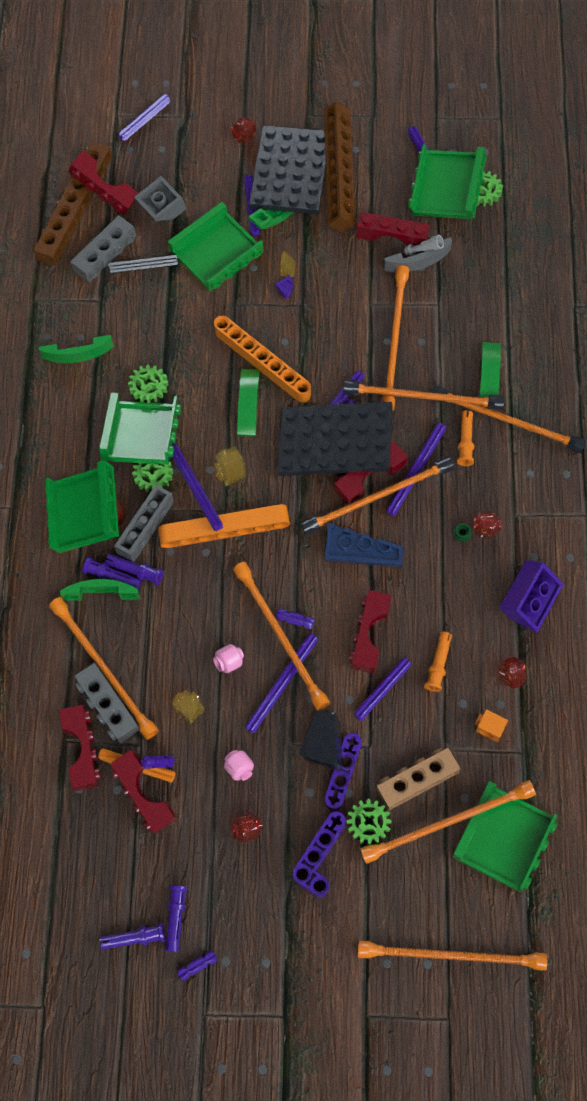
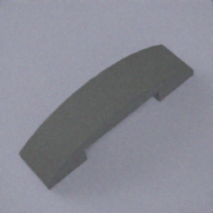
(417, 261)

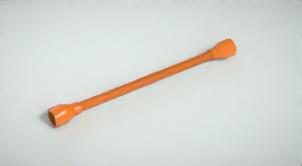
(401, 277)
(318, 697)
(146, 726)
(374, 851)
(536, 960)

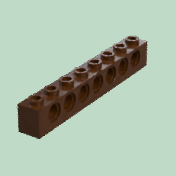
(339, 167)
(69, 214)

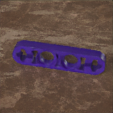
(345, 772)

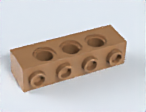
(393, 798)

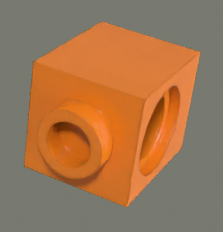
(491, 725)

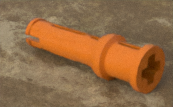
(466, 446)
(437, 669)

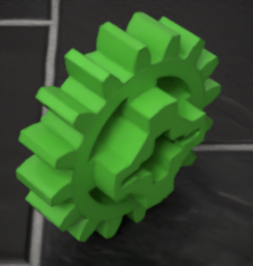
(486, 193)
(149, 385)
(161, 475)
(362, 828)

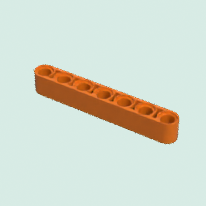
(259, 351)
(234, 525)

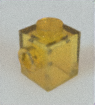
(188, 705)

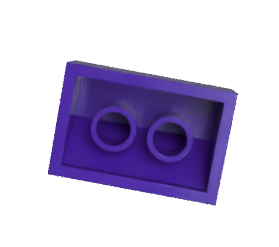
(531, 595)

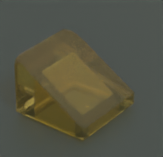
(287, 265)

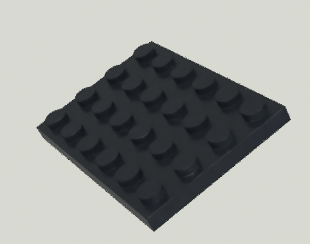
(289, 170)
(335, 439)

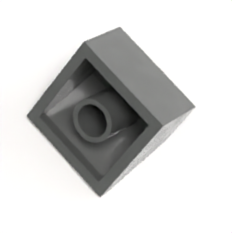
(161, 200)

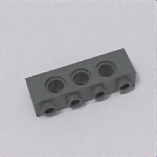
(96, 251)
(144, 523)
(127, 726)

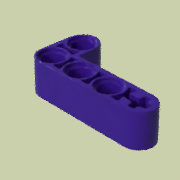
(322, 850)

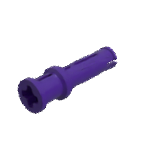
(103, 571)
(142, 571)
(176, 909)
(143, 936)

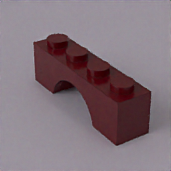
(85, 171)
(374, 226)
(350, 486)
(376, 609)
(129, 771)
(84, 772)

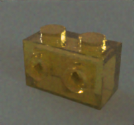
(229, 466)

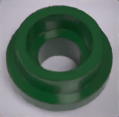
(462, 527)

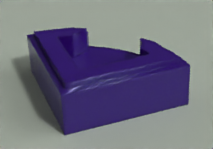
(285, 286)

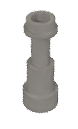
(434, 243)

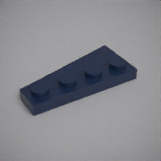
(356, 548)

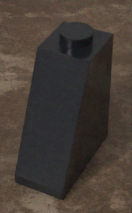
(324, 741)

